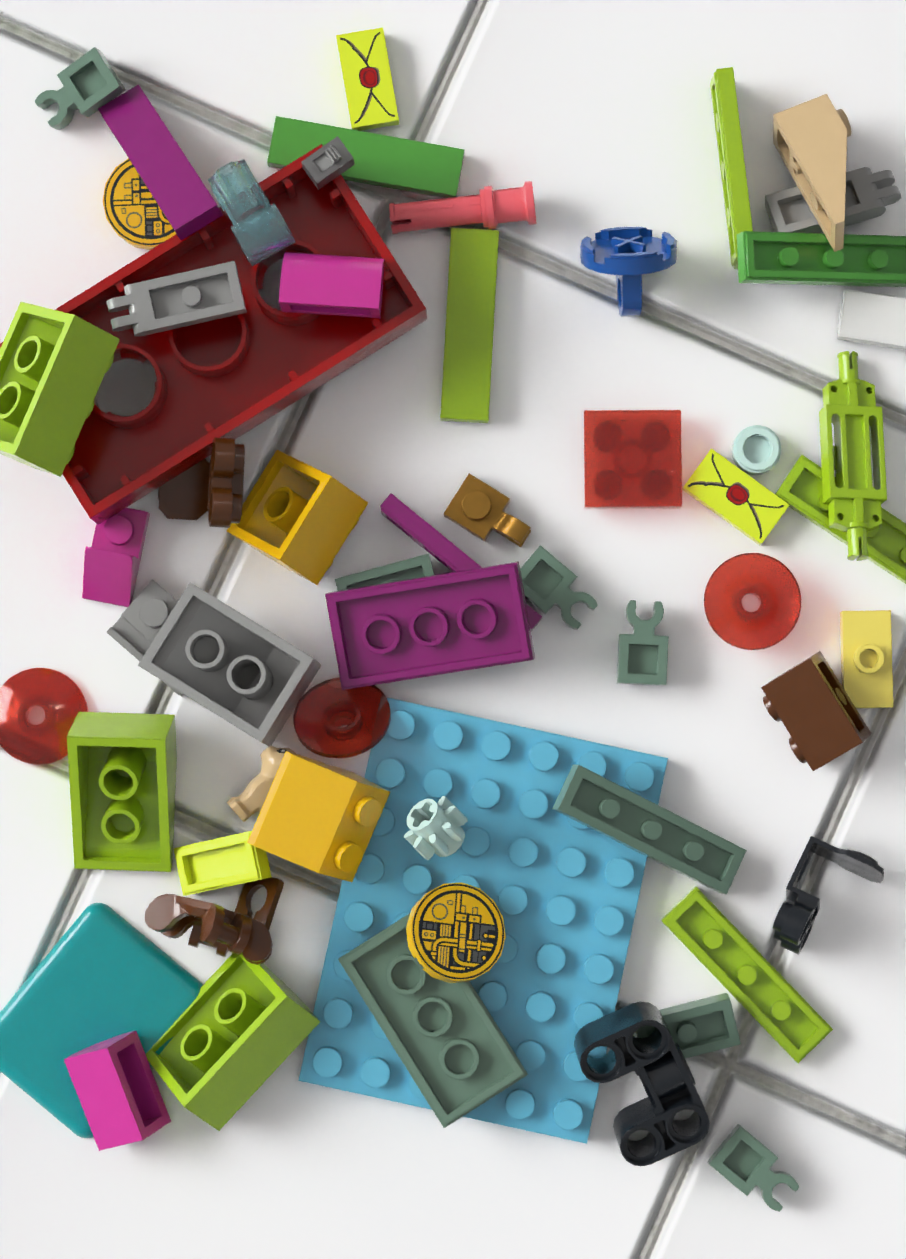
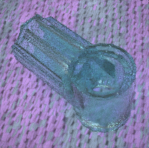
(255, 222)

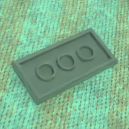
(433, 1026)

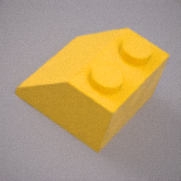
(298, 516)
(319, 816)

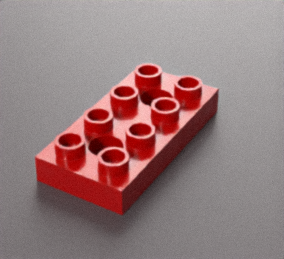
(237, 368)

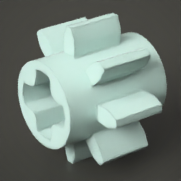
(435, 828)

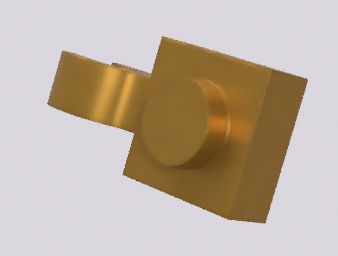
(482, 509)

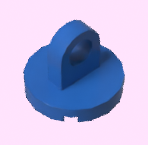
(628, 255)

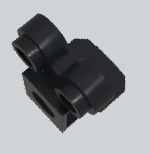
(796, 920)

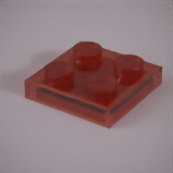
(632, 459)

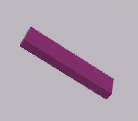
(160, 162)
(434, 542)

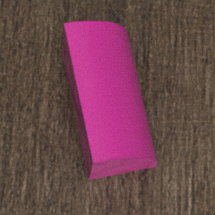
(331, 285)
(117, 1091)

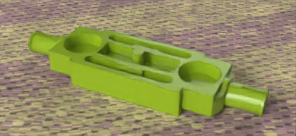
(853, 501)

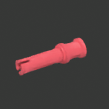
(488, 207)

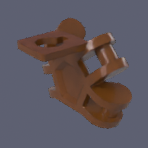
(218, 926)

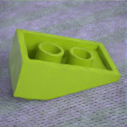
(122, 790)

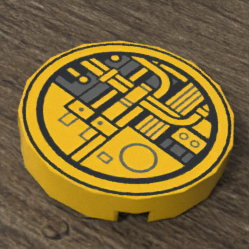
(133, 209)
(456, 932)

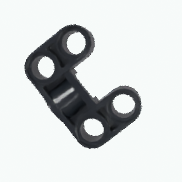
(662, 1073)

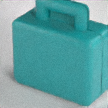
(86, 990)

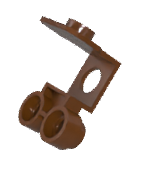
(208, 487)

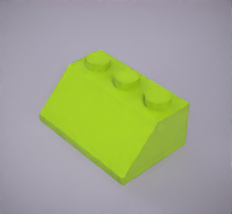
(49, 384)
(231, 1039)

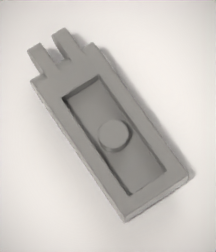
(864, 200)
(179, 300)

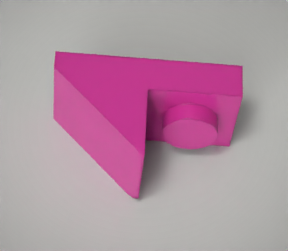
(115, 558)

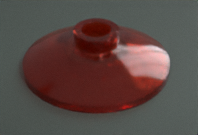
(770, 583)
(59, 699)
(328, 707)

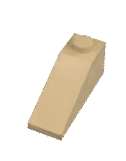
(815, 153)

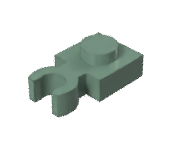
(86, 87)
(548, 583)
(643, 654)
(748, 1163)

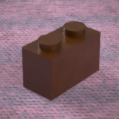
(815, 712)

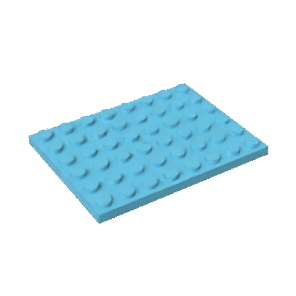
(556, 882)

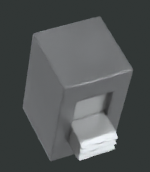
(328, 162)

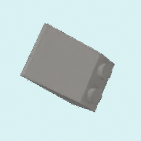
(230, 664)

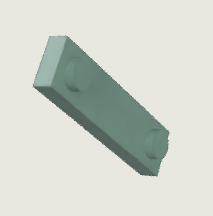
(649, 829)

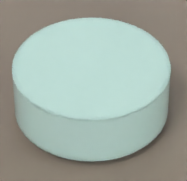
(756, 450)

